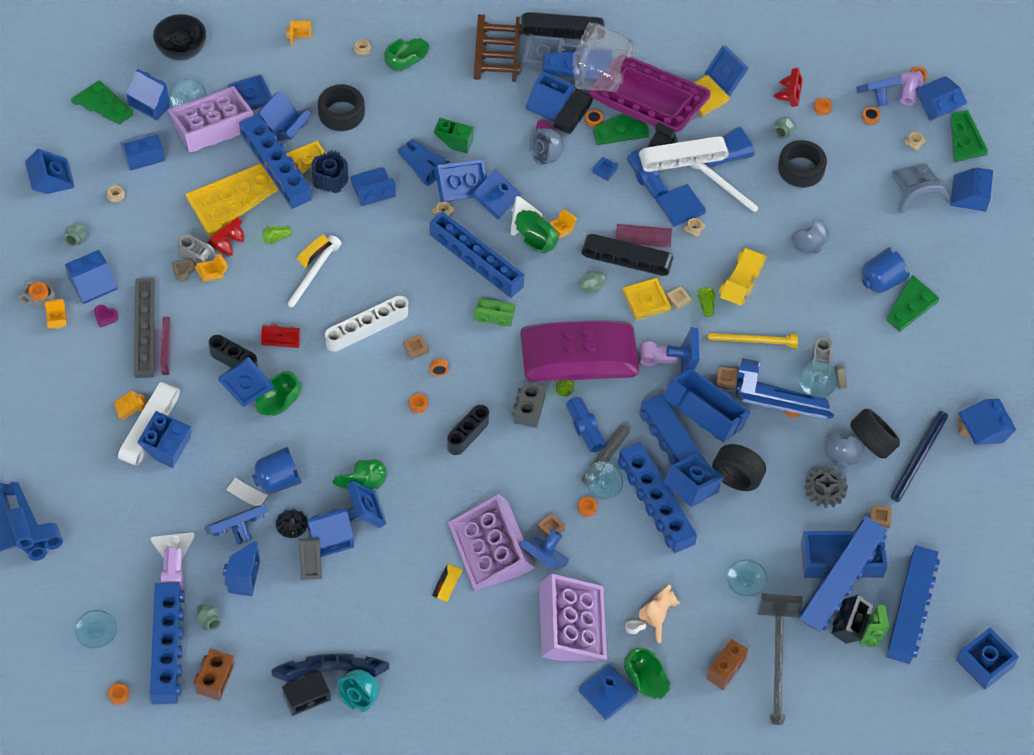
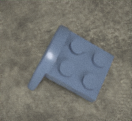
(917, 181)

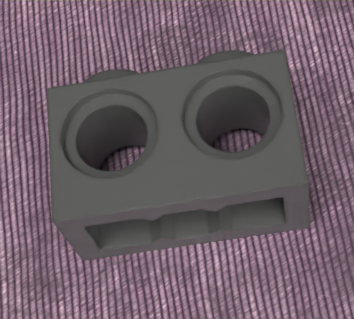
(530, 404)

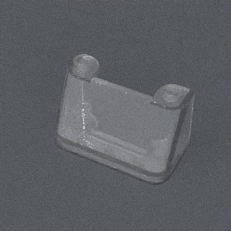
(600, 58)

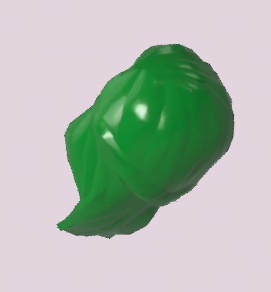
(403, 55)
(537, 231)
(284, 393)
(366, 472)
(646, 673)

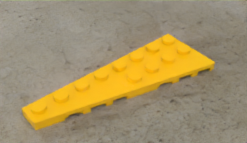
(236, 194)

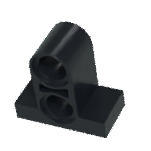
(663, 136)

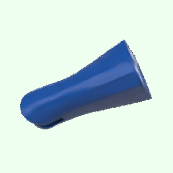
(738, 147)
(421, 160)

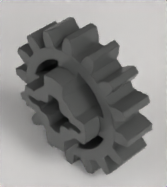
(823, 485)

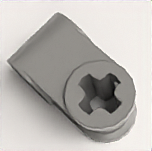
(196, 250)
(25, 298)
(819, 354)

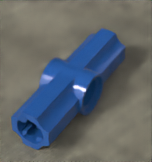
(649, 179)
(585, 424)

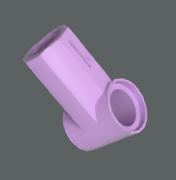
(909, 83)
(652, 354)
(172, 566)

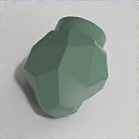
(784, 127)
(75, 234)
(592, 282)
(208, 617)

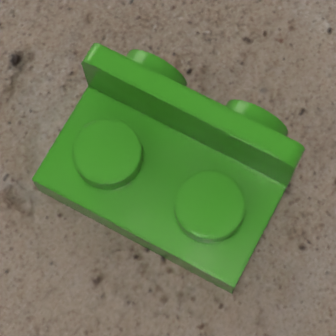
(494, 312)
(875, 628)

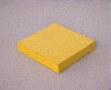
(717, 97)
(646, 298)

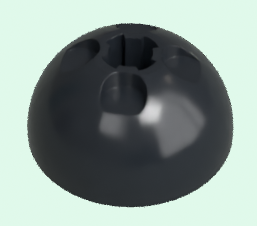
(180, 37)

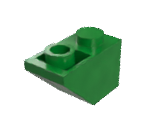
(454, 134)

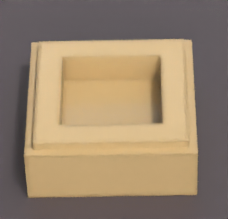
(678, 298)

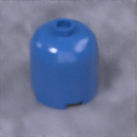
(884, 271)
(276, 472)

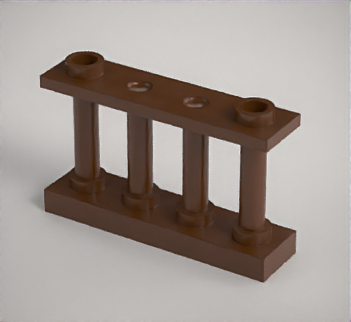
(483, 40)

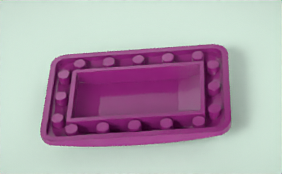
(654, 95)
(579, 350)

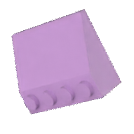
(210, 119)
(491, 543)
(572, 620)

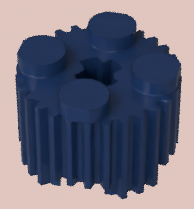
(330, 172)

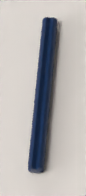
(919, 456)

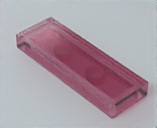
(644, 235)
(166, 346)

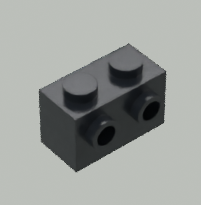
(852, 619)
(306, 693)

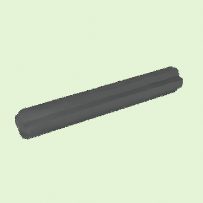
(612, 445)

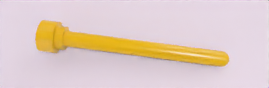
(790, 340)

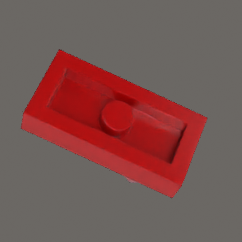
(793, 92)
(221, 241)
(280, 336)

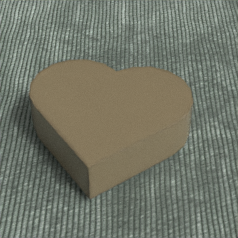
(183, 269)
(841, 377)

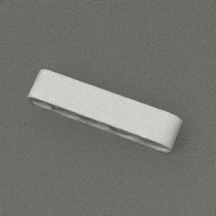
(683, 154)
(360, 329)
(162, 401)

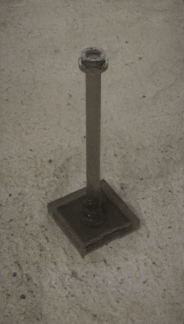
(780, 607)

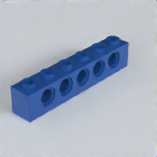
(275, 161)
(476, 254)
(637, 456)
(163, 595)

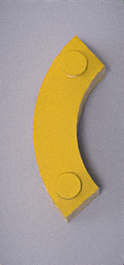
(740, 282)

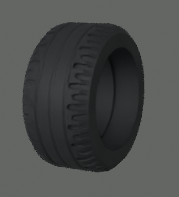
(341, 121)
(806, 150)
(875, 433)
(740, 467)

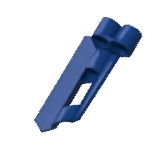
(771, 396)
(20, 527)

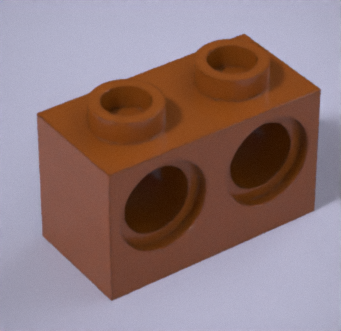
(727, 664)
(219, 675)

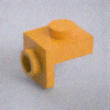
(299, 29)
(564, 223)
(212, 269)
(56, 313)
(129, 404)

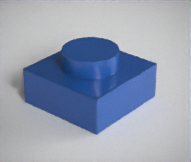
(605, 168)

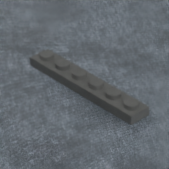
(144, 327)

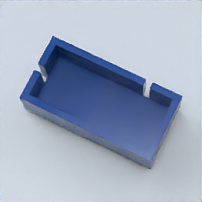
(706, 404)
(822, 548)

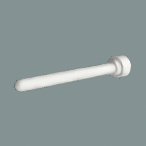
(724, 184)
(336, 243)

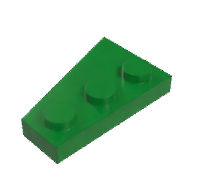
(103, 101)
(620, 129)
(965, 137)
(911, 304)

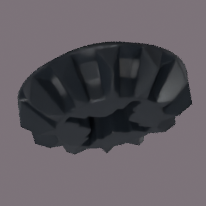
(298, 527)

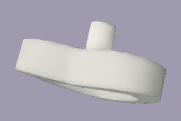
(634, 626)

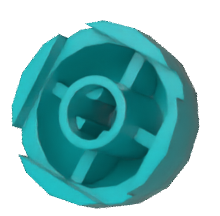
(358, 690)

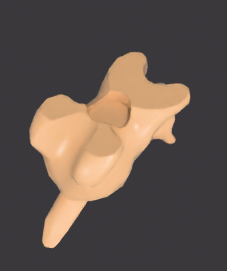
(655, 611)

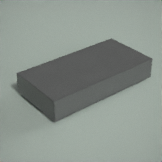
(310, 558)

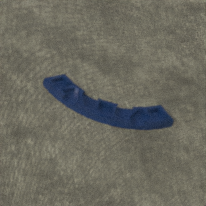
(329, 662)

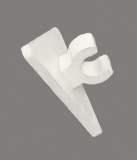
(519, 205)
(179, 541)

